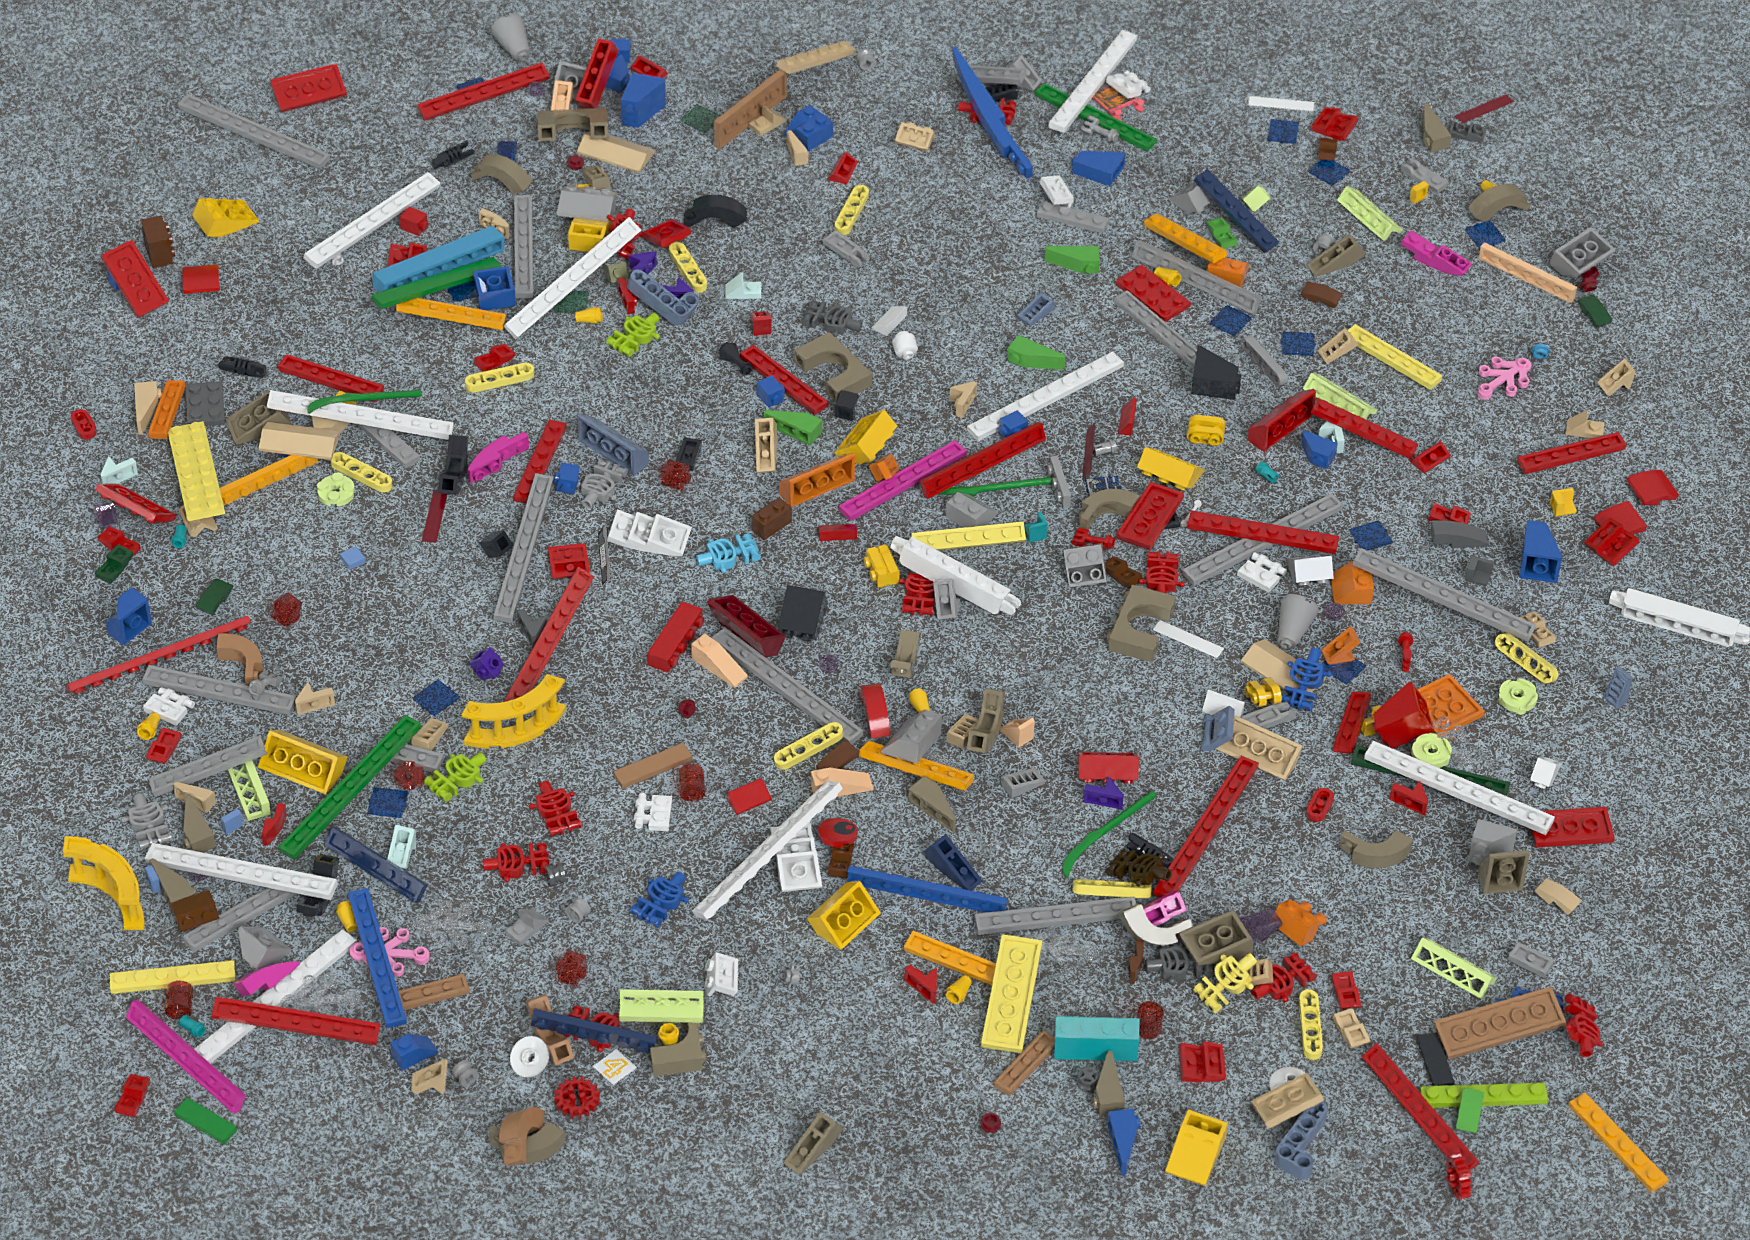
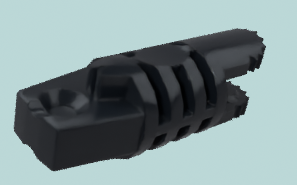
(452, 155)
(242, 366)
(1143, 846)

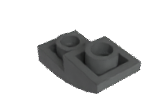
(1473, 132)

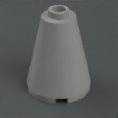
(512, 36)
(1295, 619)

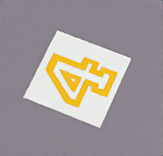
(614, 1067)

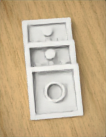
(649, 534)
(798, 862)

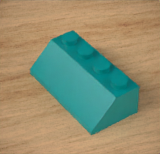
(1094, 1036)

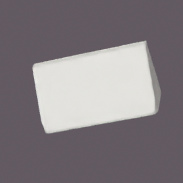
(890, 320)
(1216, 701)

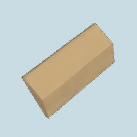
(616, 152)
(298, 440)
(1271, 662)
(1273, 752)

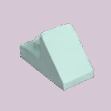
(742, 290)
(1333, 433)
(117, 473)
(401, 846)

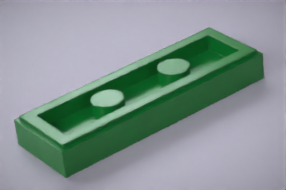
(205, 1121)

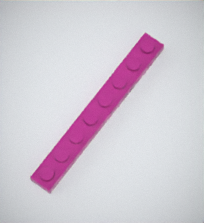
(902, 480)
(186, 1056)

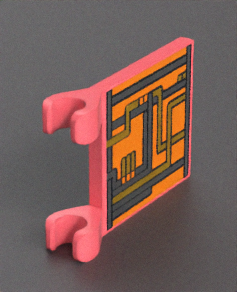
(1113, 101)

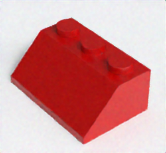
(1108, 764)

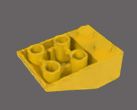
(223, 216)
(587, 233)
(1197, 1147)

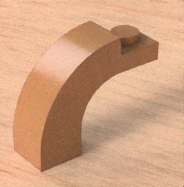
(242, 650)
(557, 1044)
(515, 1130)

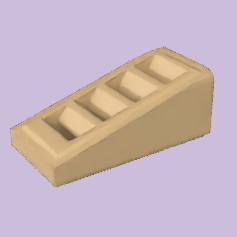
(797, 150)
(1346, 346)
(432, 737)
(959, 740)
(202, 797)
(1266, 977)

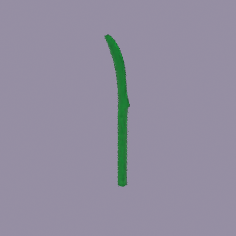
(362, 397)
(973, 490)
(1095, 835)

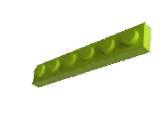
(1493, 1094)

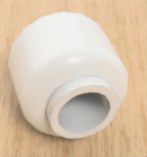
(905, 345)

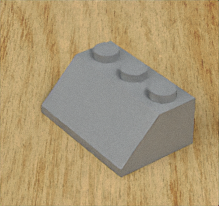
(586, 203)
(1581, 253)
(915, 737)

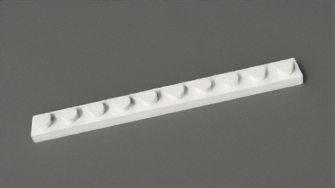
(1092, 81)
(371, 220)
(572, 278)
(1048, 394)
(362, 415)
(1459, 787)
(767, 850)
(242, 871)
(313, 965)

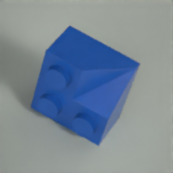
(811, 127)
(494, 288)
(131, 617)

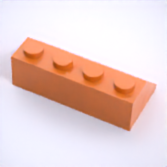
(818, 479)

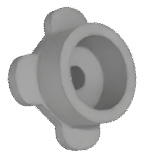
(791, 976)

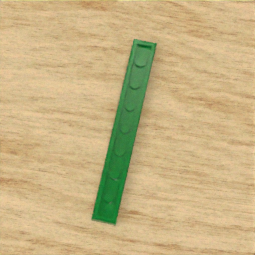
(1106, 121)
(431, 284)

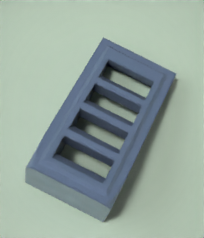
(1041, 298)
(1617, 690)

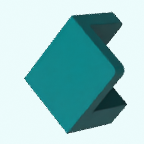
(1037, 530)

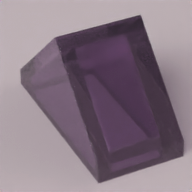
(105, 515)
(1261, 924)

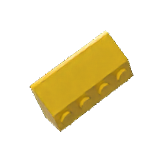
(302, 761)

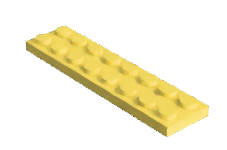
(196, 471)

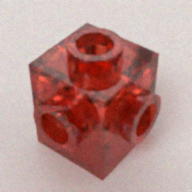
(675, 474)
(286, 609)
(416, 771)
(572, 968)

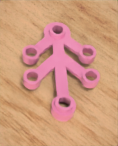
(1520, 366)
(397, 953)

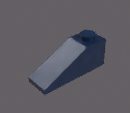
(952, 863)

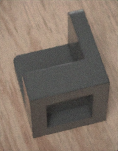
(1479, 571)

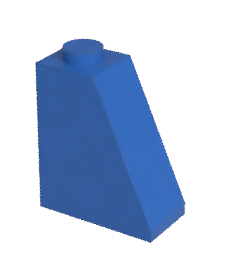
(1099, 165)

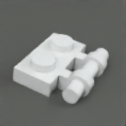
(1128, 84)
(1259, 576)
(165, 708)
(659, 809)

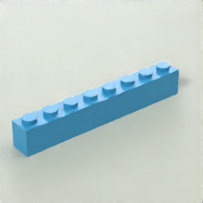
(441, 259)

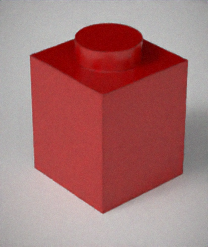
(414, 221)

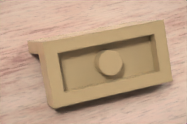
(196, 526)

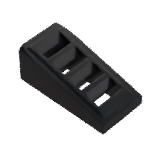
(1005, 91)

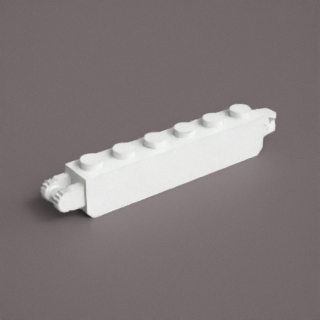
(967, 582)
(1680, 617)

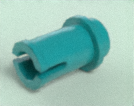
(1264, 470)
(179, 539)
(196, 1028)

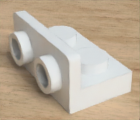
(1057, 190)
(721, 974)

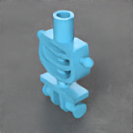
(724, 548)

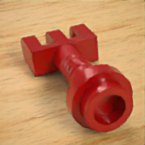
(1082, 536)
(1406, 640)

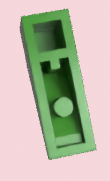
(1076, 258)
(1034, 355)
(797, 425)

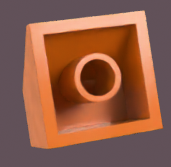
(1230, 270)
(1352, 585)

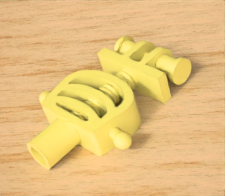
(1213, 993)

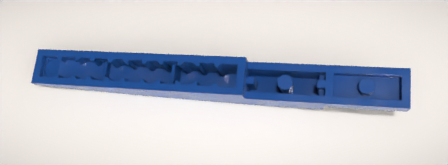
(990, 115)

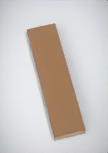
(652, 765)
(434, 991)
(1025, 1063)

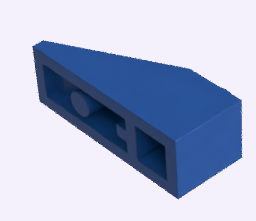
(1123, 1132)

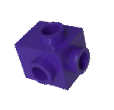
(487, 664)

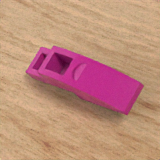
(1435, 257)
(491, 457)

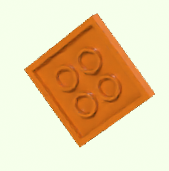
(1450, 699)

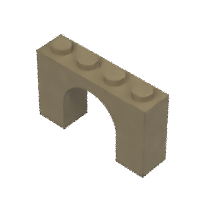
(555, 120)
(830, 350)
(1138, 603)
(680, 1057)

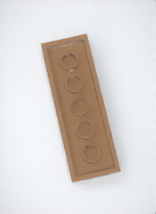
(749, 108)
(1499, 1023)

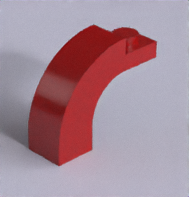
(875, 709)

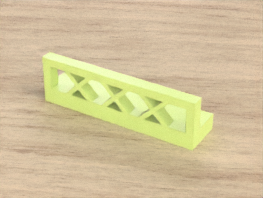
(1368, 213)
(1338, 396)
(256, 788)
(1460, 962)
(661, 1008)

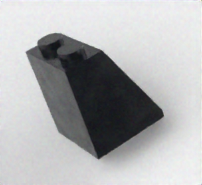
(1215, 376)
(802, 613)

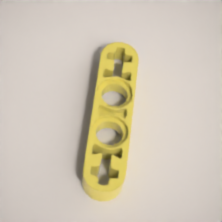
(852, 210)
(687, 267)
(498, 374)
(363, 470)
(1525, 660)
(806, 742)
(1110, 888)
(1313, 1024)

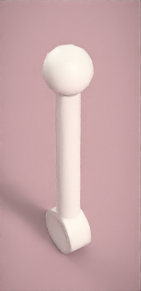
(1197, 504)

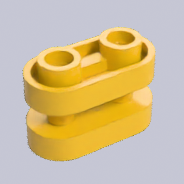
(1206, 430)
(1260, 693)

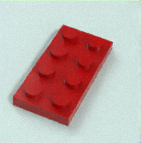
(308, 87)
(134, 278)
(1153, 293)
(136, 503)
(1150, 515)
(1576, 828)

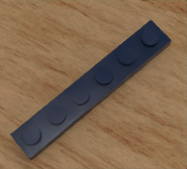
(1236, 211)
(375, 864)
(591, 1030)

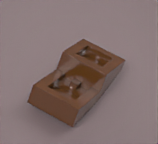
(1327, 149)
(1325, 294)
(1120, 572)
(839, 756)
(841, 861)
(1136, 961)

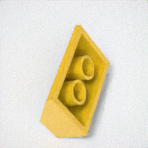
(868, 437)
(1169, 468)
(844, 914)

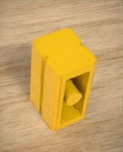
(882, 566)

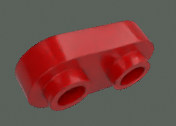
(83, 424)
(1320, 806)

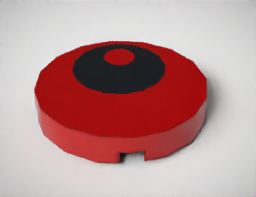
(837, 832)

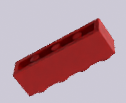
(597, 74)
(675, 637)

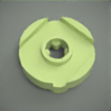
(332, 482)
(1518, 704)
(1431, 741)

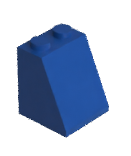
(642, 99)
(1540, 554)

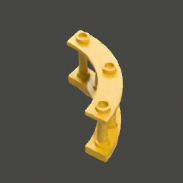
(523, 730)
(110, 875)

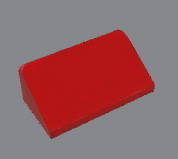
(646, 67)
(843, 169)
(1127, 418)
(1431, 457)
(837, 532)
(748, 796)

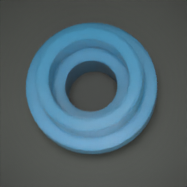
(1540, 351)

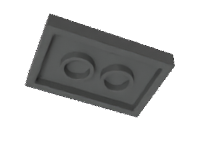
(205, 403)

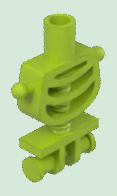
(636, 332)
(463, 776)

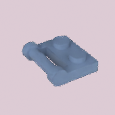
(1223, 728)

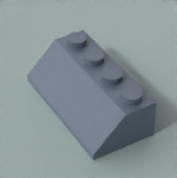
(612, 444)

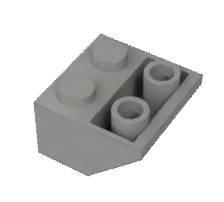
(1085, 565)

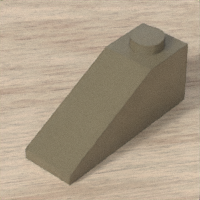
(1435, 134)
(596, 177)
(1338, 256)
(930, 799)
(196, 830)
(172, 884)
(1108, 1090)
(813, 1143)

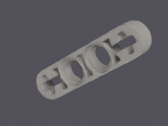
(1264, 360)

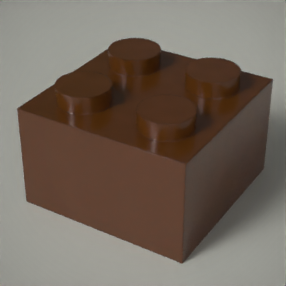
(158, 241)

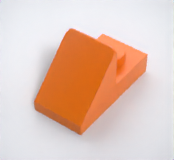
(884, 467)
(1340, 648)

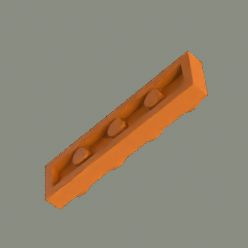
(166, 409)

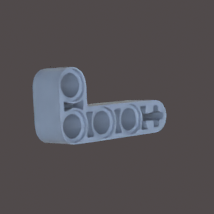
(661, 300)
(1297, 1141)

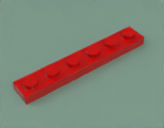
(328, 376)
(793, 386)
(1364, 428)
(1571, 453)
(541, 458)

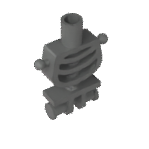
(835, 315)
(1175, 958)

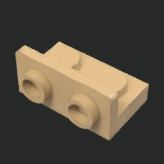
(914, 136)

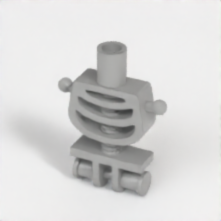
(601, 484)
(147, 822)

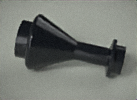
(730, 353)

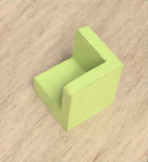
(1256, 197)

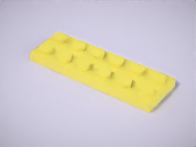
(1011, 993)

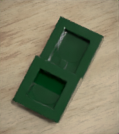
(1595, 310)
(116, 562)
(213, 596)

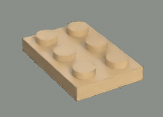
(1287, 1100)

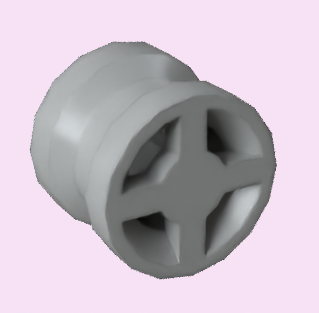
(866, 59)
(1322, 243)
(577, 910)
(465, 1073)

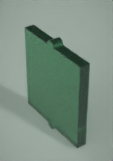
(700, 118)
(573, 302)

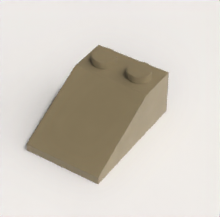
(248, 421)
(1503, 871)
(1218, 937)

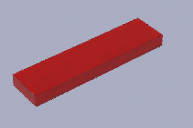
(1352, 722)

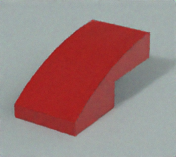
(496, 357)
(1441, 513)
(112, 537)
(164, 746)
(273, 826)
(1345, 990)
(133, 1095)

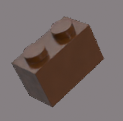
(771, 518)
(195, 911)

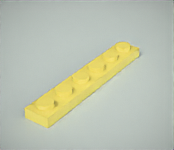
(1395, 358)
(973, 536)
(160, 977)

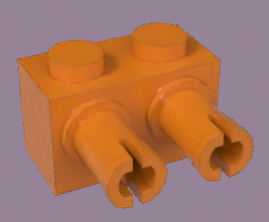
(1298, 922)

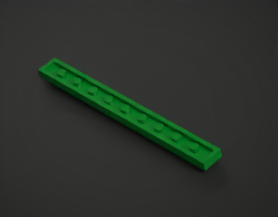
(349, 787)

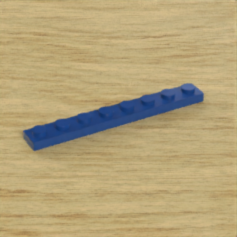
(927, 891)
(377, 958)

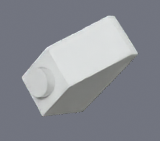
(1545, 772)

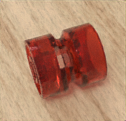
(691, 782)
(178, 999)
(1150, 1019)

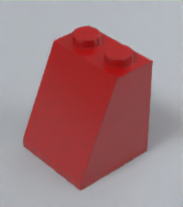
(1403, 717)

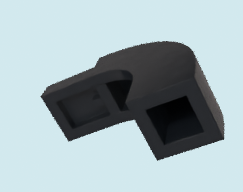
(716, 207)
(456, 463)
(322, 866)

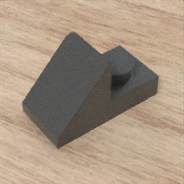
(530, 627)

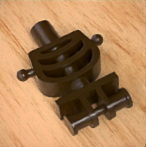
(1141, 868)

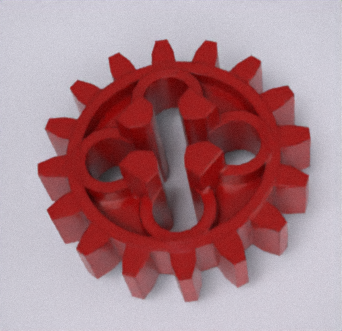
(567, 1092)
(1458, 1176)

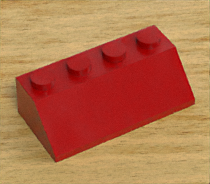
(1282, 420)

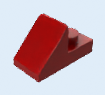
(628, 298)
(761, 323)
(1414, 800)
(923, 984)

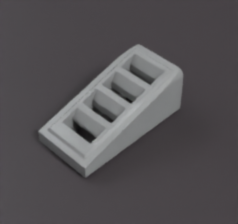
(1020, 788)

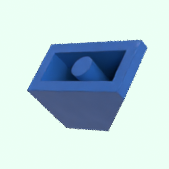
(619, 75)
(1318, 449)
(411, 1050)

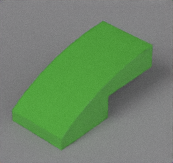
(1221, 233)
(1470, 1110)

